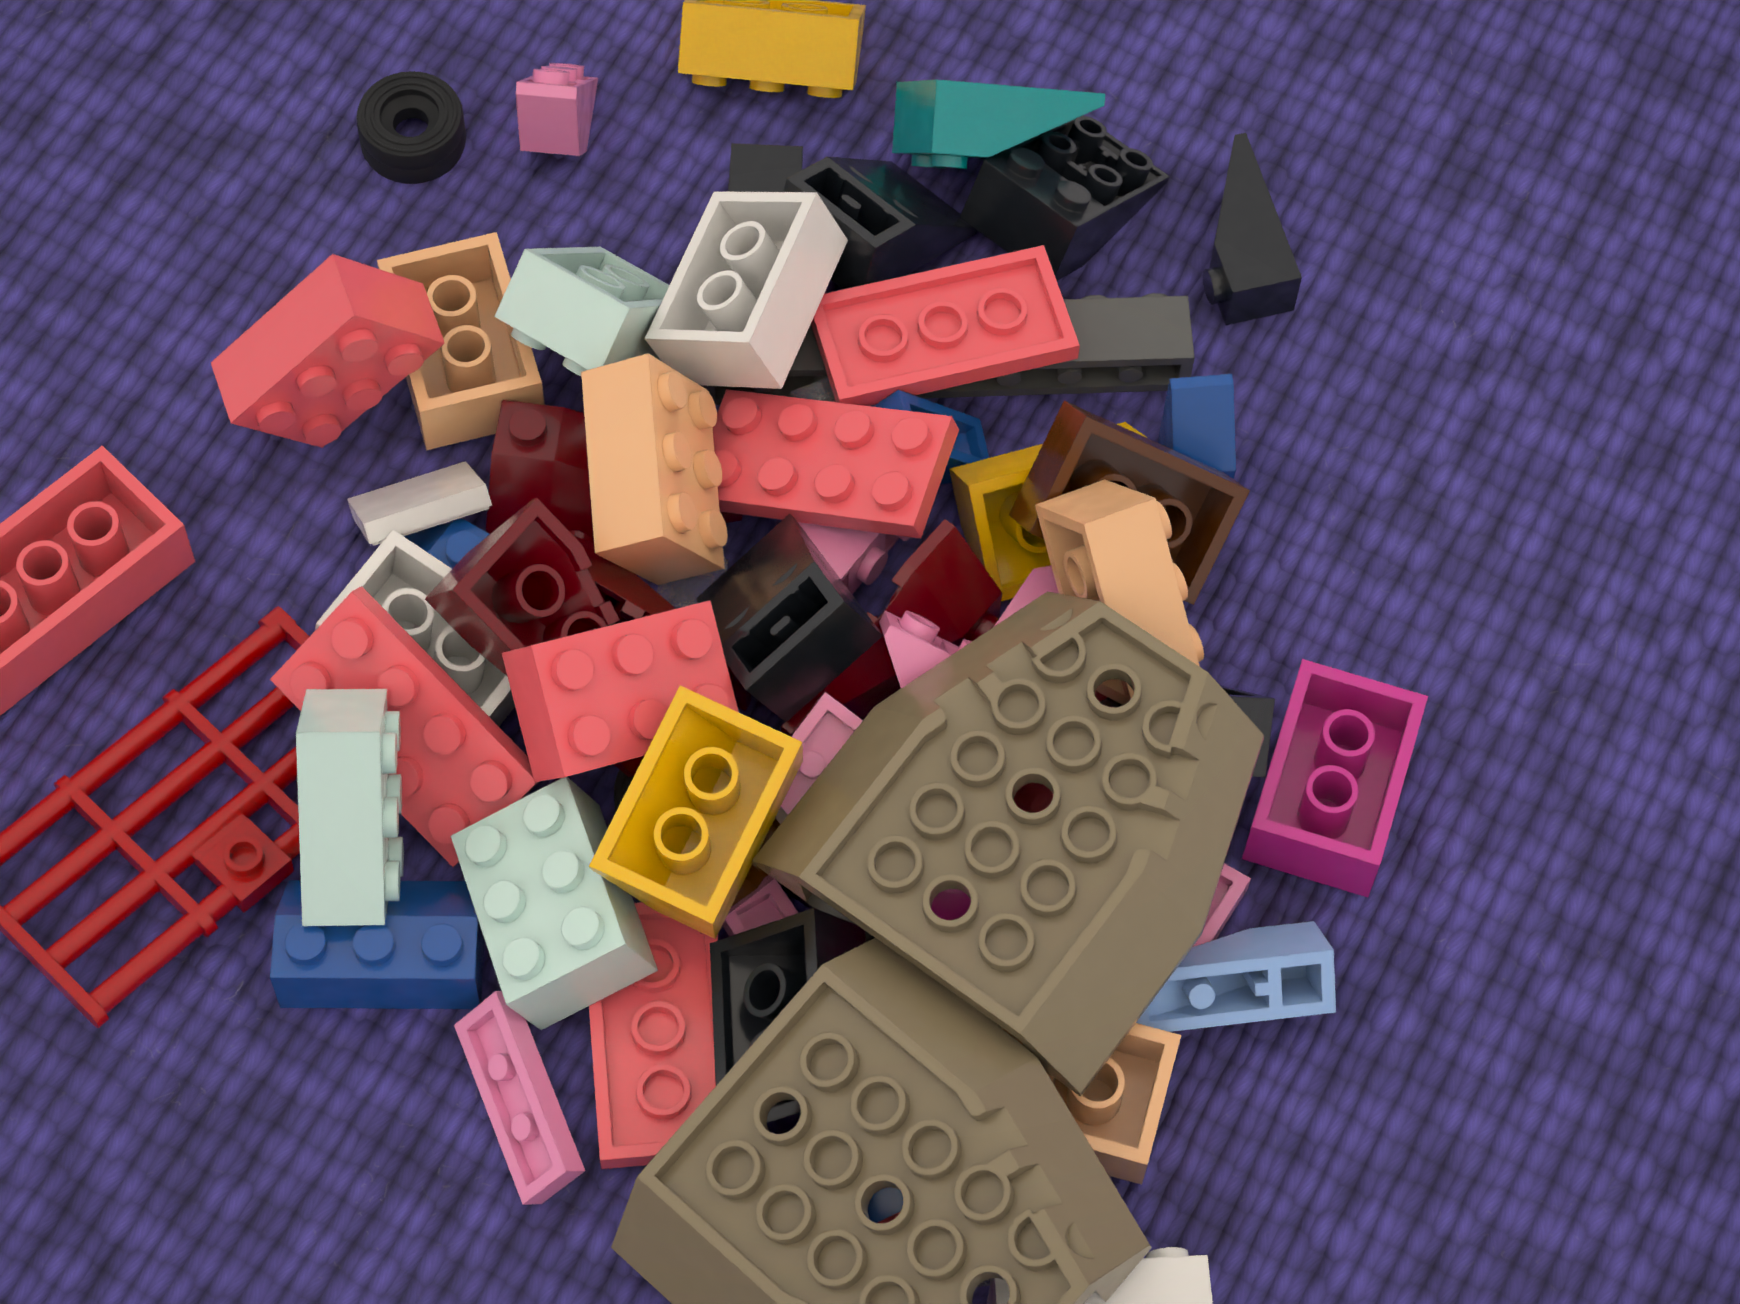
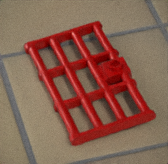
(224, 846)

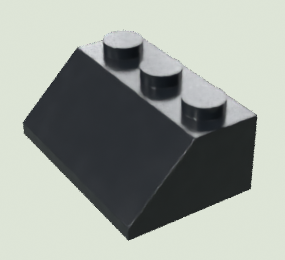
(757, 978)

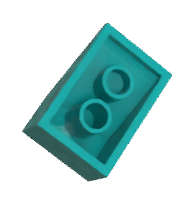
(957, 120)

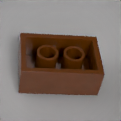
(1089, 449)

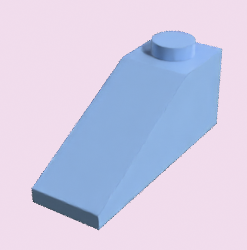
(1248, 980)

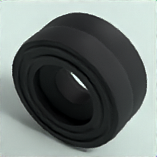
(407, 97)

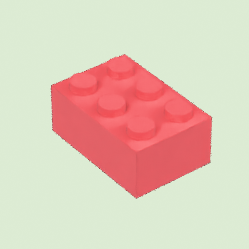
(327, 352)
(608, 688)

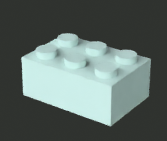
(581, 305)
(348, 806)
(546, 917)

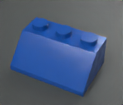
(418, 960)

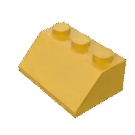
(772, 44)
(984, 500)
(698, 811)

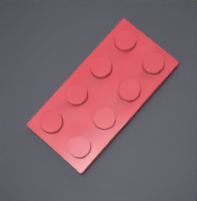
(944, 327)
(830, 462)
(451, 752)
(654, 1045)

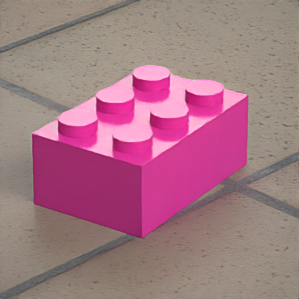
(1335, 778)

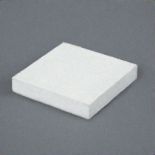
(420, 502)

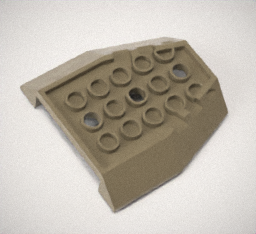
(1069, 905)
(892, 1093)

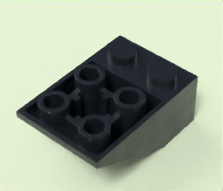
(1062, 192)
(884, 214)
(787, 620)

